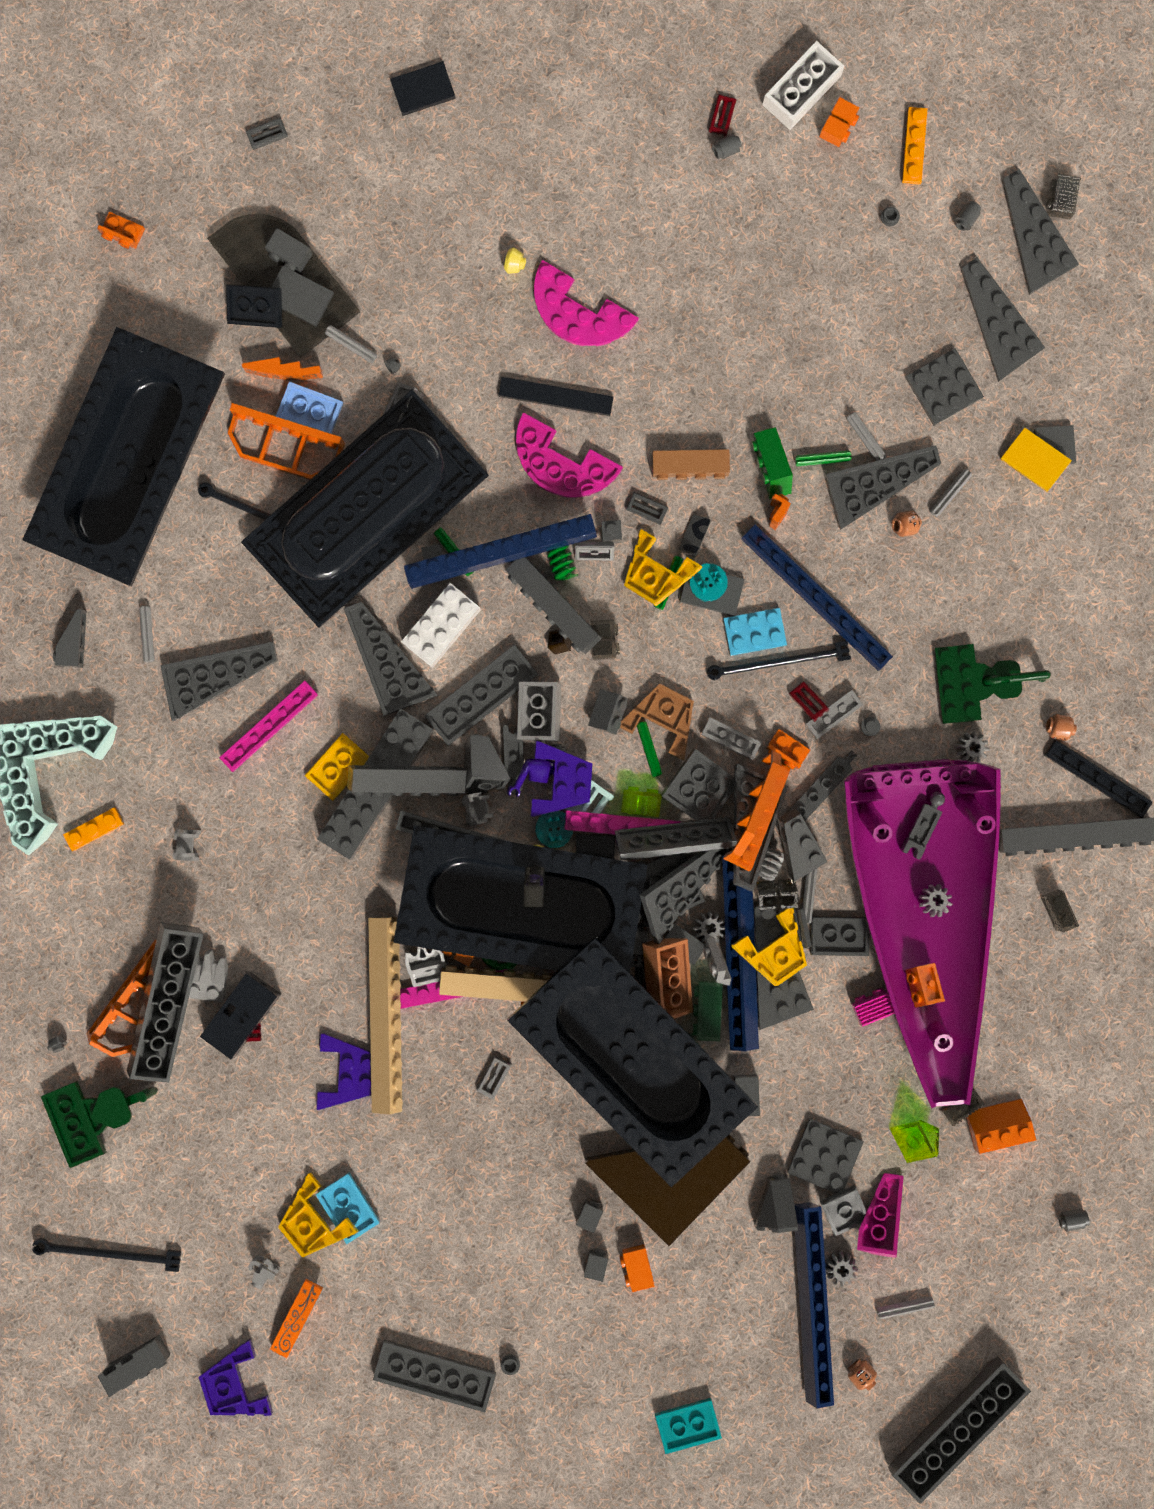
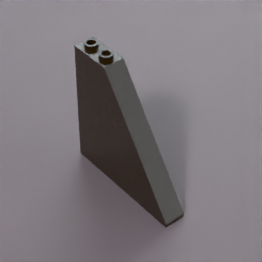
(664, 1207)

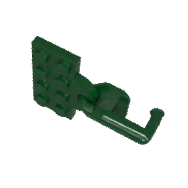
(962, 682)
(81, 1120)

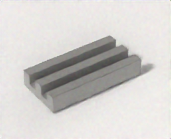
(594, 551)
(501, 1063)

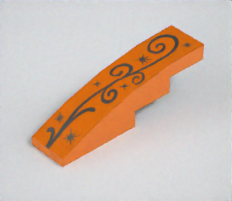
(276, 369)
(296, 1318)

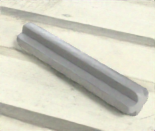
(351, 344)
(866, 436)
(950, 493)
(146, 634)
(808, 896)
(905, 1307)

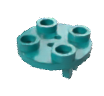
(716, 577)
(553, 838)

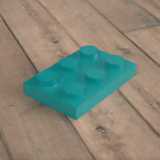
(688, 1426)

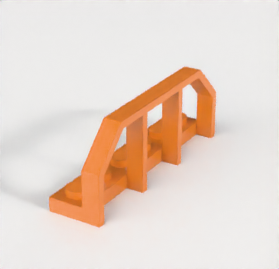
(278, 424)
(758, 820)
(119, 1001)

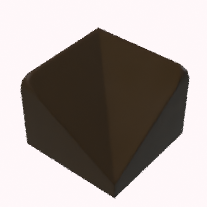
(557, 643)

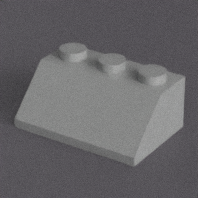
(539, 711)

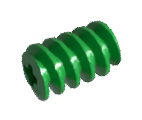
(562, 564)

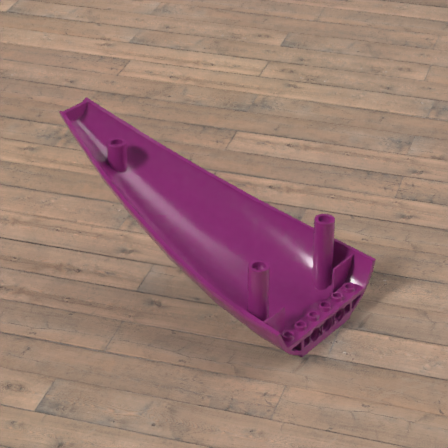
(959, 857)

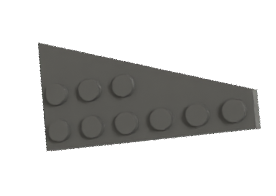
(1038, 240)
(1002, 326)
(868, 485)
(390, 671)
(203, 678)
(744, 781)
(678, 890)
(789, 997)

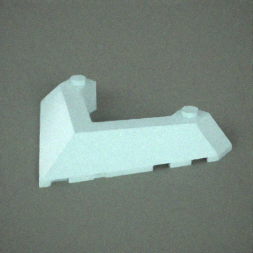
(18, 778)

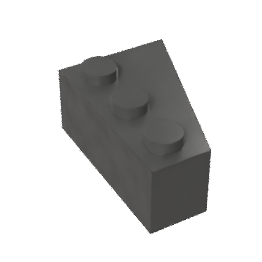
(800, 846)
(134, 1365)

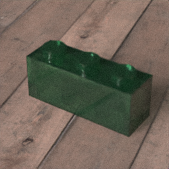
(707, 1011)

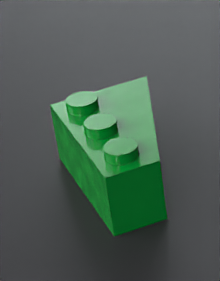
(773, 462)

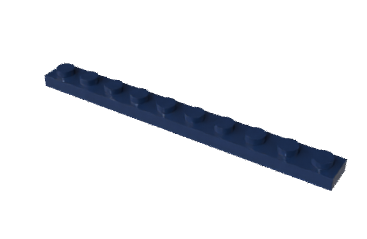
(816, 597)

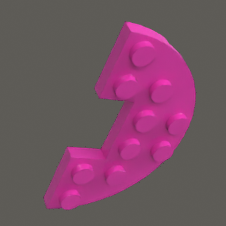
(570, 319)
(556, 472)

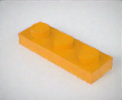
(93, 829)

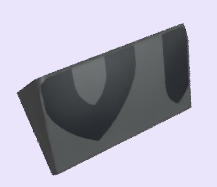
(694, 534)

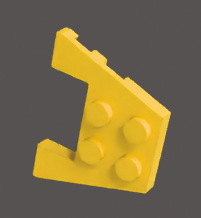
(652, 579)
(779, 958)
(306, 1228)

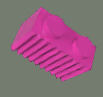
(872, 1007)

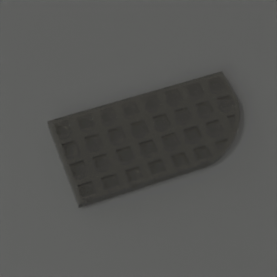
(243, 249)

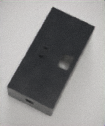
(240, 1015)

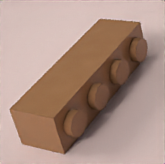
(690, 464)

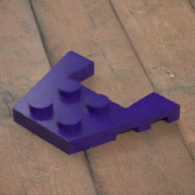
(570, 781)
(353, 1072)
(225, 1389)

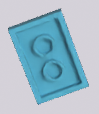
(755, 631)
(346, 1200)

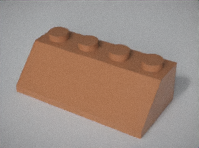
(669, 975)

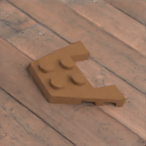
(666, 710)

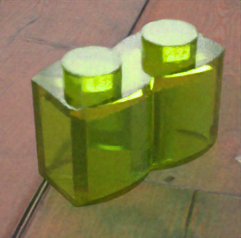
(640, 802)

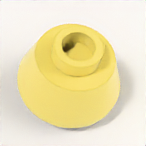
(514, 261)

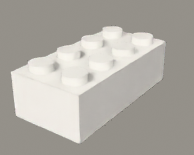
(803, 85)
(441, 625)

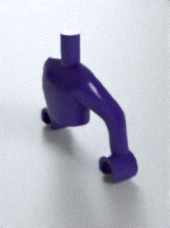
(538, 770)

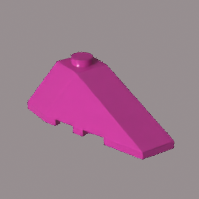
(881, 1223)

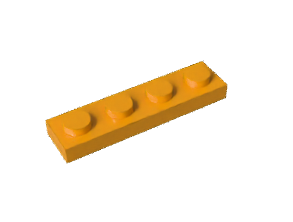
(914, 145)

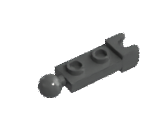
(512, 756)
(924, 825)

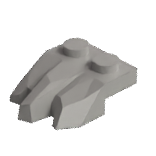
(716, 962)
(425, 966)
(209, 978)

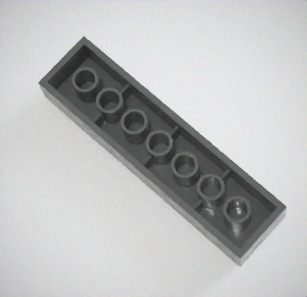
(359, 813)
(164, 1002)
(958, 1429)

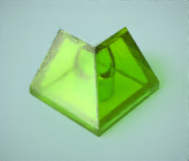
(917, 1140)

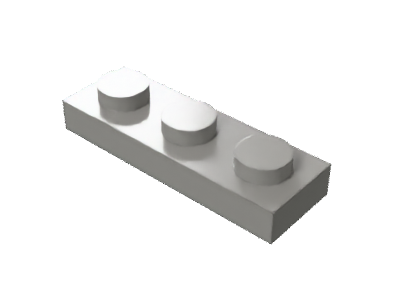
(837, 712)
(731, 738)

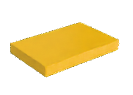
(1036, 459)
(331, 769)

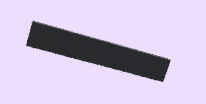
(556, 396)
(1098, 778)

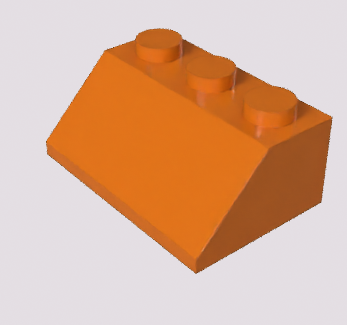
(1000, 1126)

